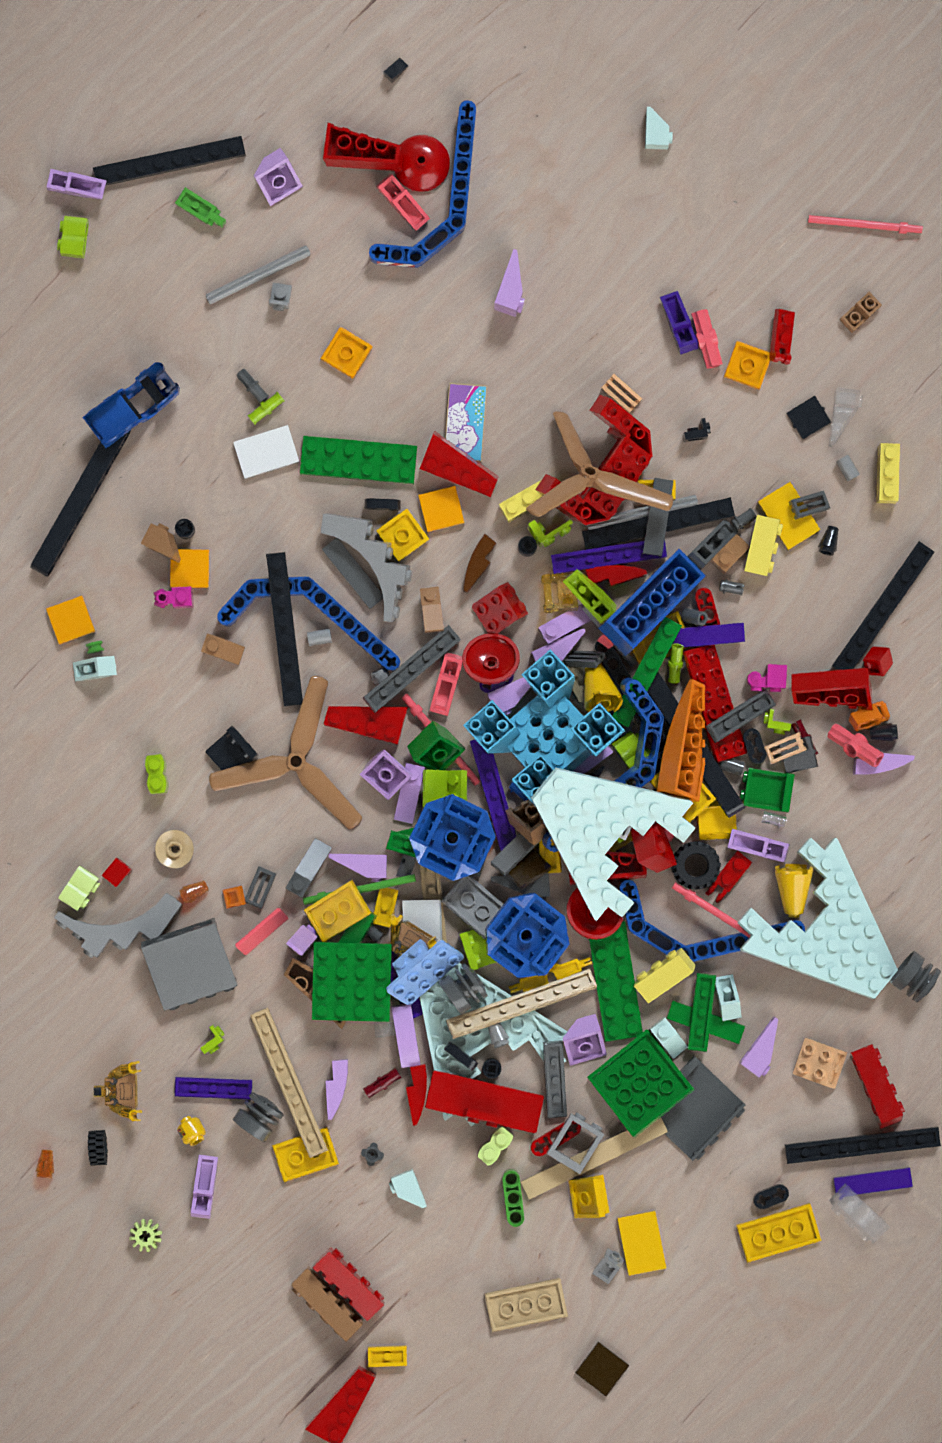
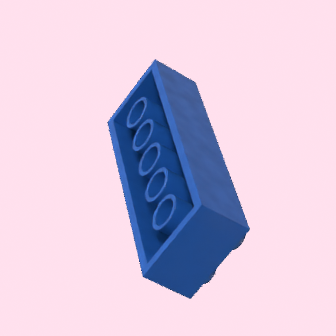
(652, 602)

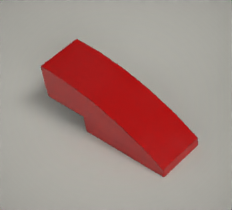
(614, 574)
(417, 1092)

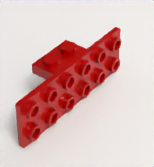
(705, 668)
(484, 1102)

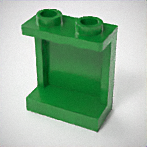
(767, 790)

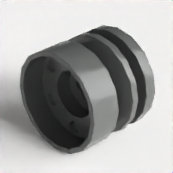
(915, 976)
(463, 988)
(258, 1116)

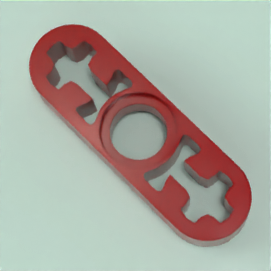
(709, 600)
(540, 1139)

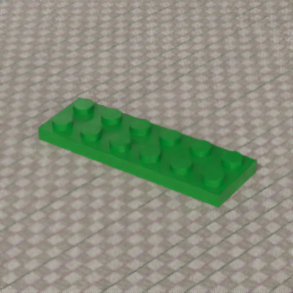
(358, 460)
(616, 986)

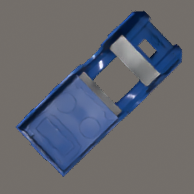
(118, 415)

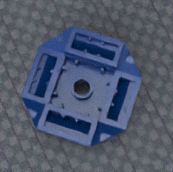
(473, 834)
(543, 945)

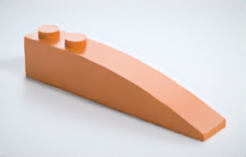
(682, 756)

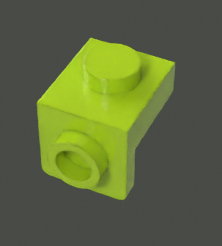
(778, 727)
(212, 1045)

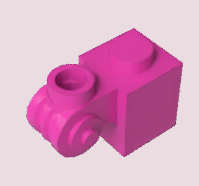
(179, 596)
(774, 678)

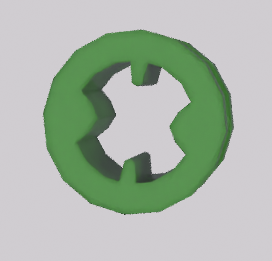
(94, 647)

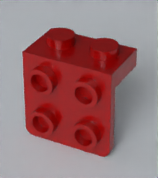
(499, 608)

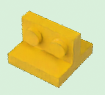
(589, 1197)

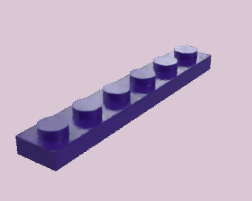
(601, 557)
(493, 793)

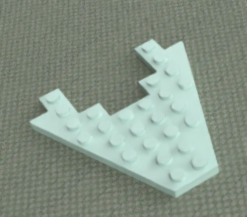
(589, 816)
(842, 941)
(520, 1029)

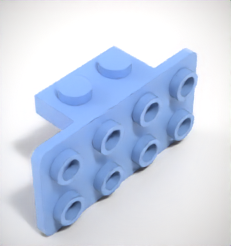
(421, 969)

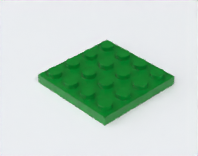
(351, 981)
(640, 1083)

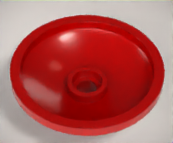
(426, 175)
(489, 650)
(585, 924)

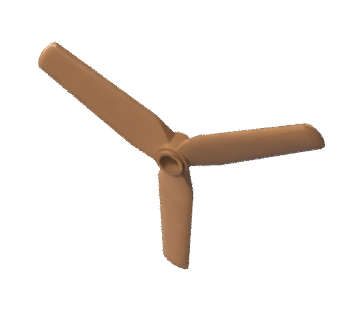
(593, 477)
(310, 776)

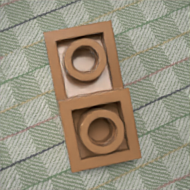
(860, 312)

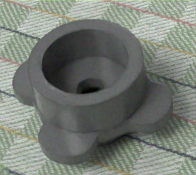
(367, 1154)

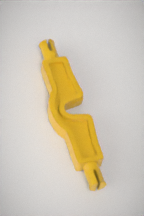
(560, 971)

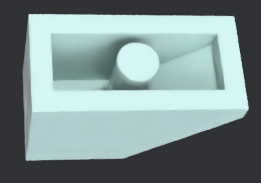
(656, 131)
(94, 668)
(728, 997)
(668, 1037)
(408, 1188)

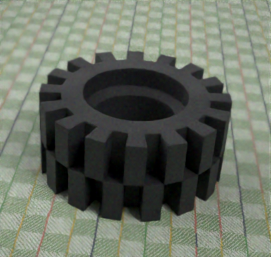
(97, 1147)

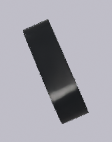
(382, 504)
(758, 744)
(461, 1056)
(769, 1192)

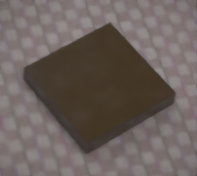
(529, 869)
(602, 1368)

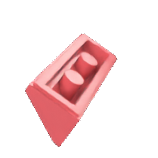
(261, 931)

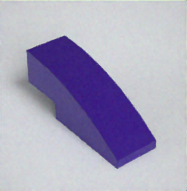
(679, 322)

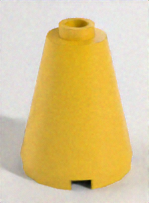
(600, 689)
(793, 887)

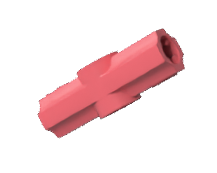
(706, 339)
(855, 745)

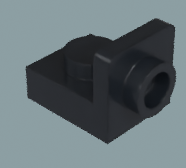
(694, 434)

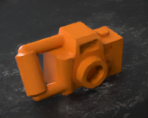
(867, 718)

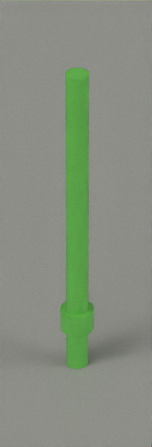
(367, 887)

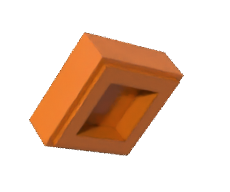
(234, 897)

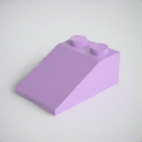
(509, 297)

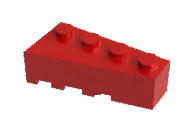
(359, 151)
(834, 687)
(382, 725)
(653, 848)
(627, 868)
(877, 1086)
(349, 1283)

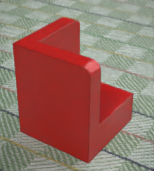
(878, 661)
(116, 872)

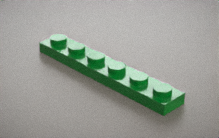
(649, 666)

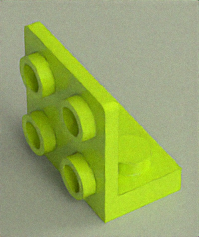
(538, 531)
(444, 783)
(475, 950)

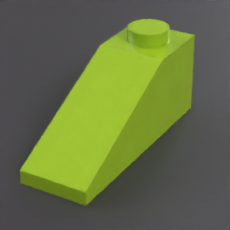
(590, 595)

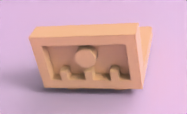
(820, 1063)

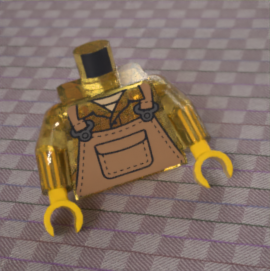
(406, 935)
(121, 1091)

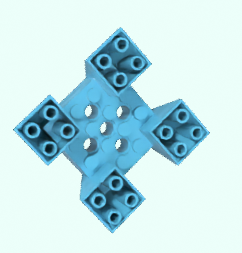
(551, 707)

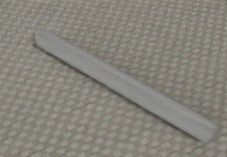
(258, 274)
(643, 512)

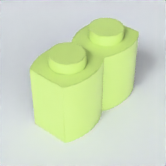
(79, 888)
(491, 1149)

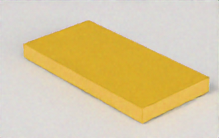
(778, 1232)

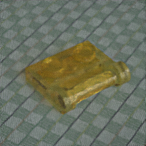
(566, 599)

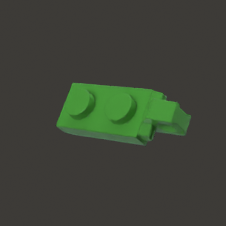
(200, 208)

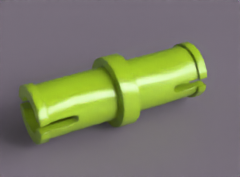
(266, 408)
(675, 663)

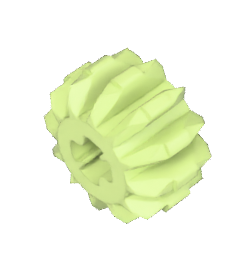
(140, 1230)

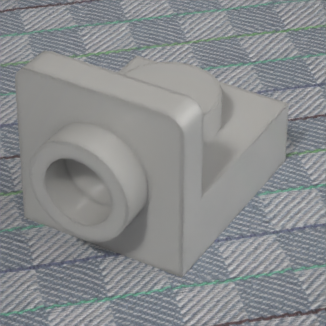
(280, 296)
(608, 1266)

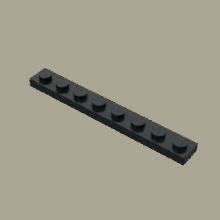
(171, 161)
(676, 520)
(883, 607)
(284, 628)
(862, 1145)

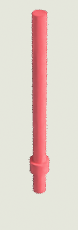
(902, 227)
(416, 710)
(690, 895)

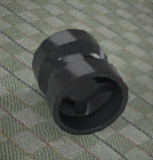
(181, 528)
(527, 546)
(491, 1068)

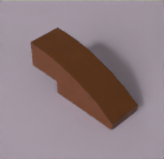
(478, 563)

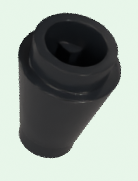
(828, 543)
(884, 732)

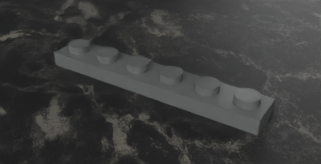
(411, 669)

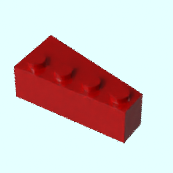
(454, 465)
(341, 1409)

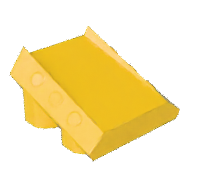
(714, 823)

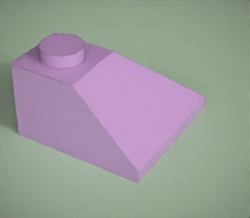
(277, 177)
(385, 774)
(584, 1040)

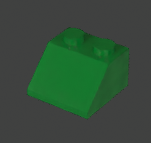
(435, 747)

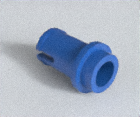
(514, 788)

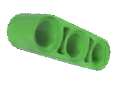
(513, 1188)

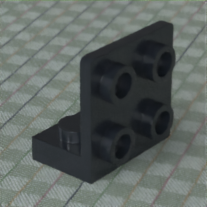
(231, 750)

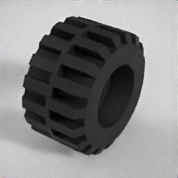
(708, 853)

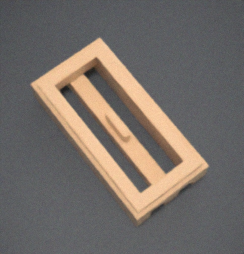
(624, 386)
(799, 742)

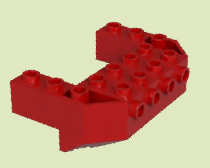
(626, 458)

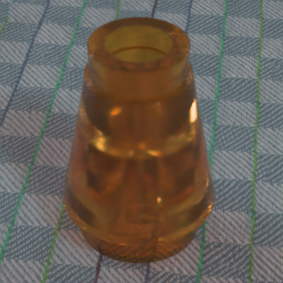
(193, 891)
(45, 1165)

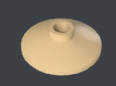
(164, 849)

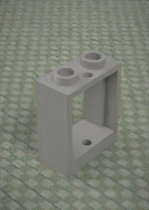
(594, 1128)

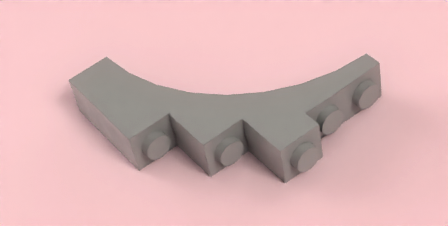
(377, 553)
(98, 936)

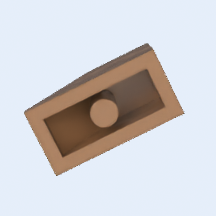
(161, 541)
(730, 554)
(431, 609)
(222, 649)

